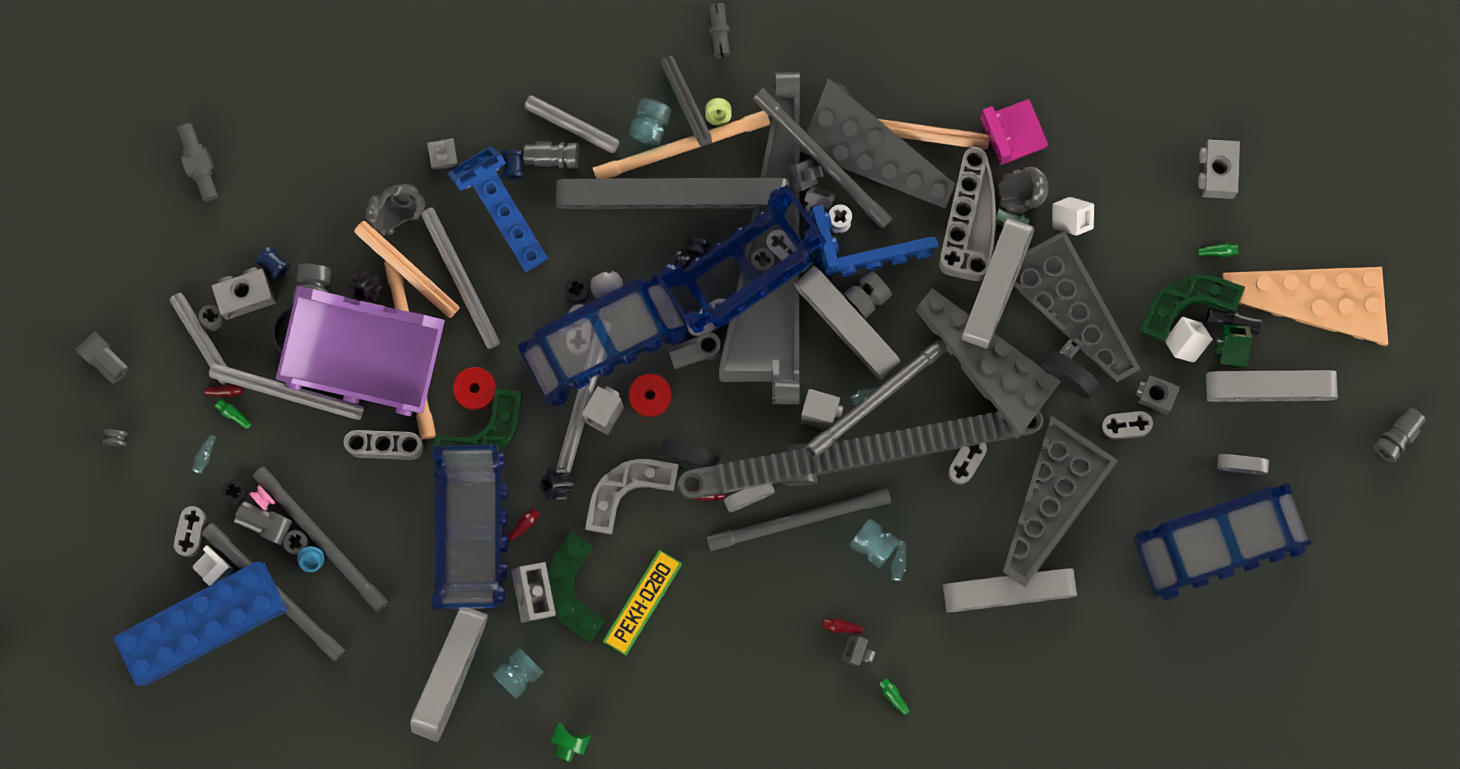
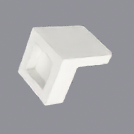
(1073, 216)
(1188, 339)
(212, 567)

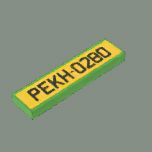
(642, 602)

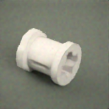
(840, 210)

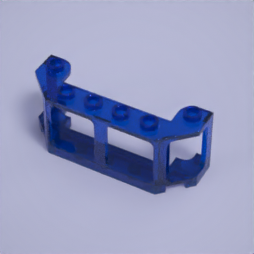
(760, 286)

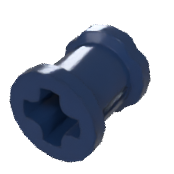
(513, 164)
(273, 263)

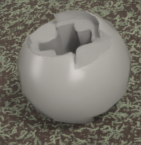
(605, 283)

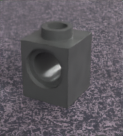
(1168, 391)

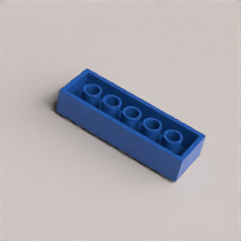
(200, 624)

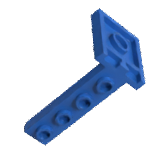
(482, 175)
(872, 260)

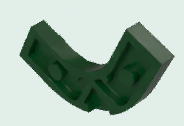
(1185, 292)
(500, 427)
(561, 579)

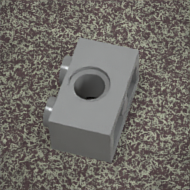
(1224, 154)
(258, 297)
(603, 409)
(821, 410)
(533, 592)

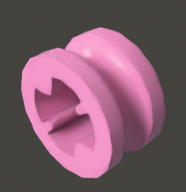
(262, 498)

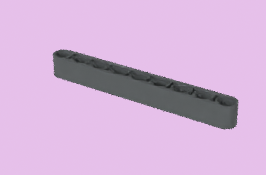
(666, 193)

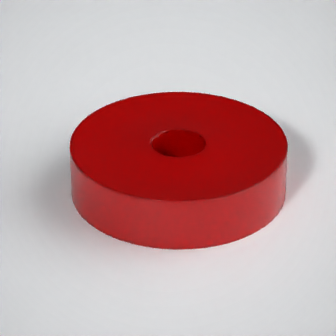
(466, 380)
(658, 404)

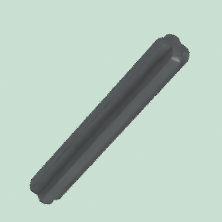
(686, 101)

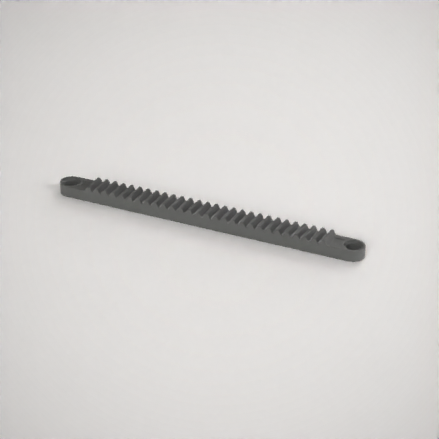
(851, 454)

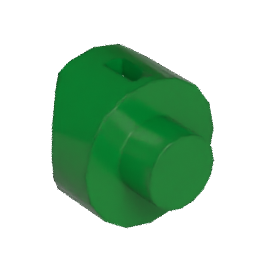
(568, 744)

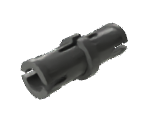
(719, 30)

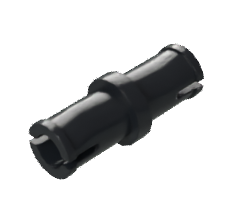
(1219, 317)

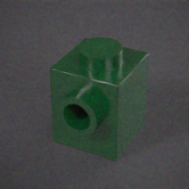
(1234, 345)

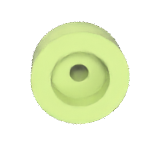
(718, 111)

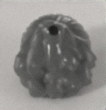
(1023, 190)
(394, 207)

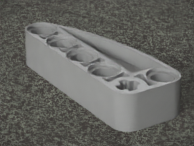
(976, 227)
(998, 282)
(448, 675)

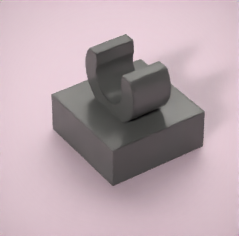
(804, 174)
(817, 196)
(856, 651)

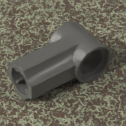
(691, 350)
(98, 353)
(268, 525)

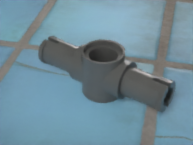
(197, 162)

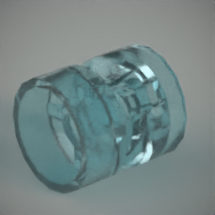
(648, 130)
(874, 543)
(517, 673)

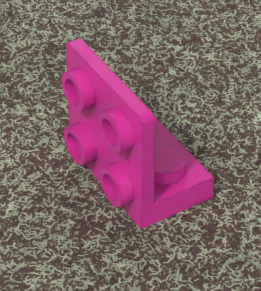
(1013, 131)

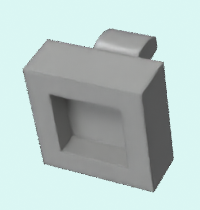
(442, 154)

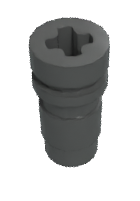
(549, 155)
(1402, 432)

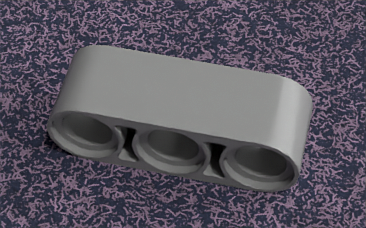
(372, 439)

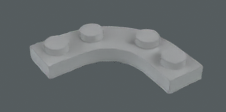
(621, 480)

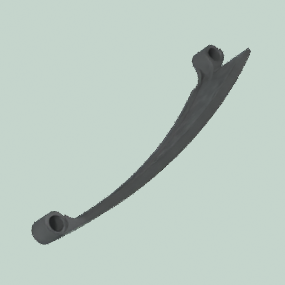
(765, 337)

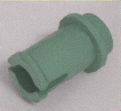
(1002, 216)

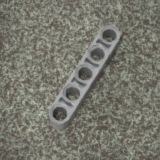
(847, 322)
(1271, 386)
(1007, 591)

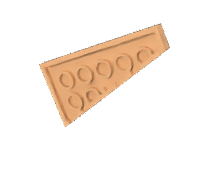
(1324, 298)

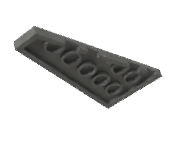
(872, 150)
(1065, 294)
(999, 372)
(1060, 488)

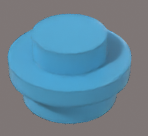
(310, 559)

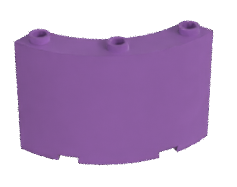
(360, 350)

